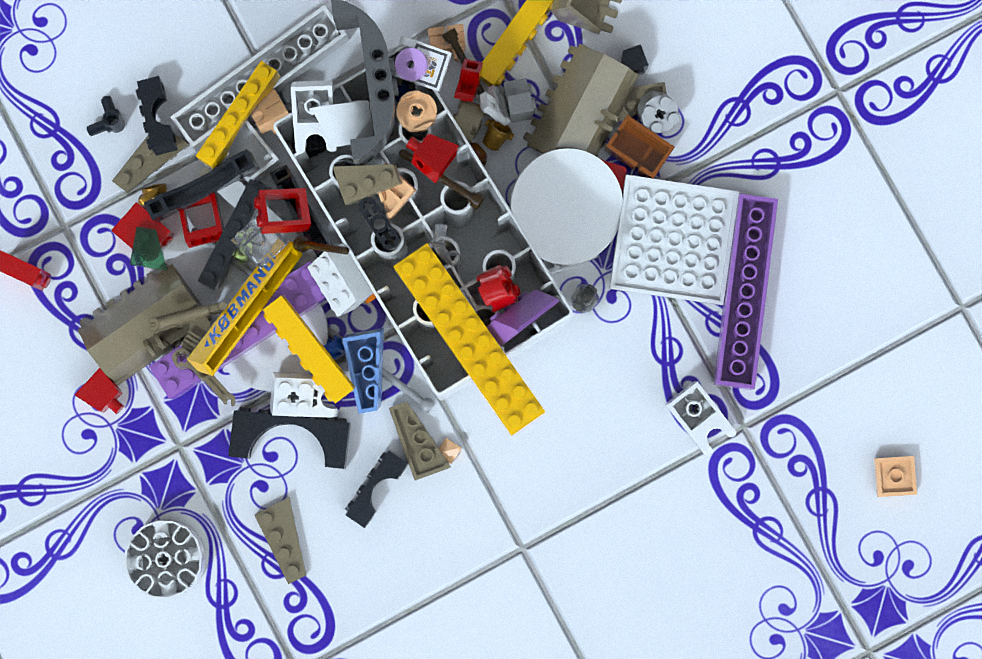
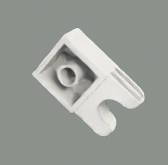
(303, 121)
(306, 399)
(702, 421)

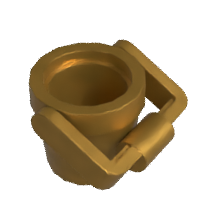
(496, 135)
(151, 192)

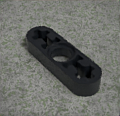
(376, 208)

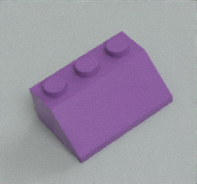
(520, 315)

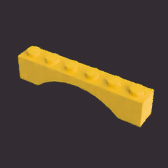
(253, 92)

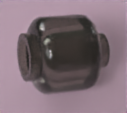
(584, 298)

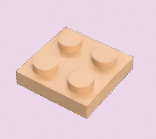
(895, 476)

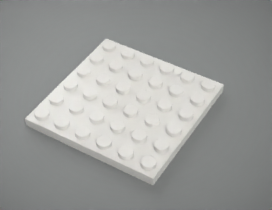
(674, 240)

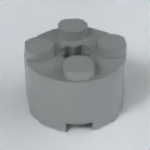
(655, 121)

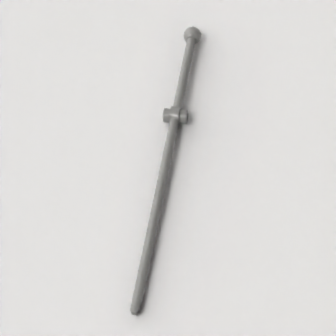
(425, 404)

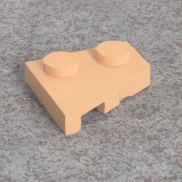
(396, 197)

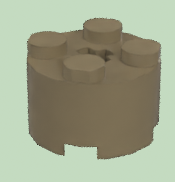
(469, 119)

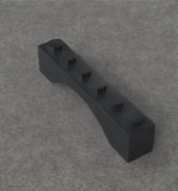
(202, 187)
(224, 251)

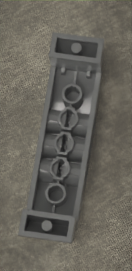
(374, 47)

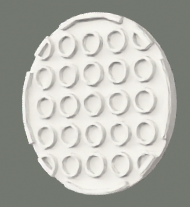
(567, 205)
(272, 355)

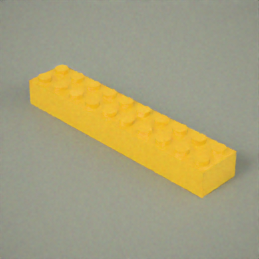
(469, 339)

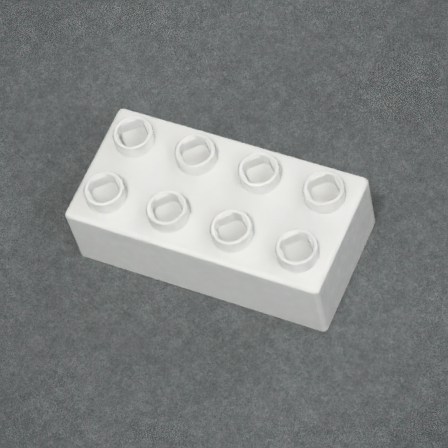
(480, 236)

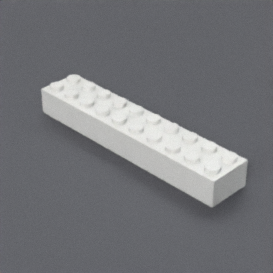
(289, 55)

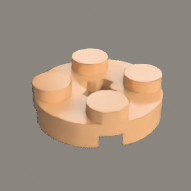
(421, 101)

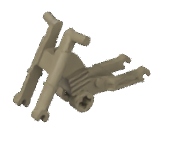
(199, 327)

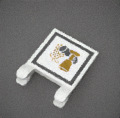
(437, 63)

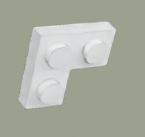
(495, 105)

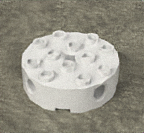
(162, 578)

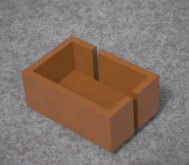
(639, 148)

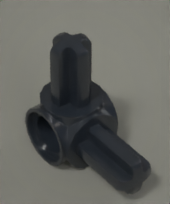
(109, 115)

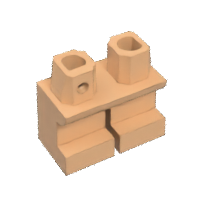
(436, 39)
(268, 112)

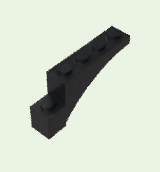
(284, 179)

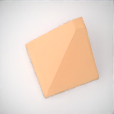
(449, 450)

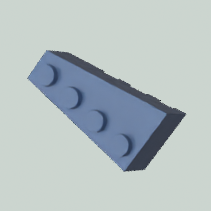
(365, 366)

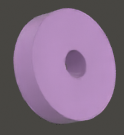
(420, 64)

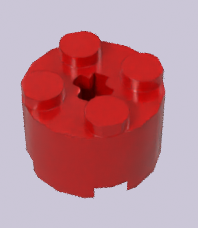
(498, 288)

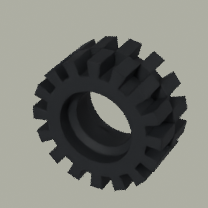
(314, 145)

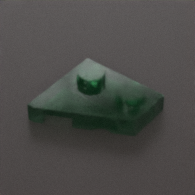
(147, 250)

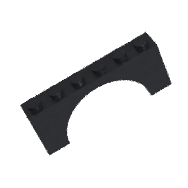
(250, 426)

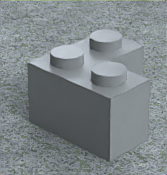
(518, 100)

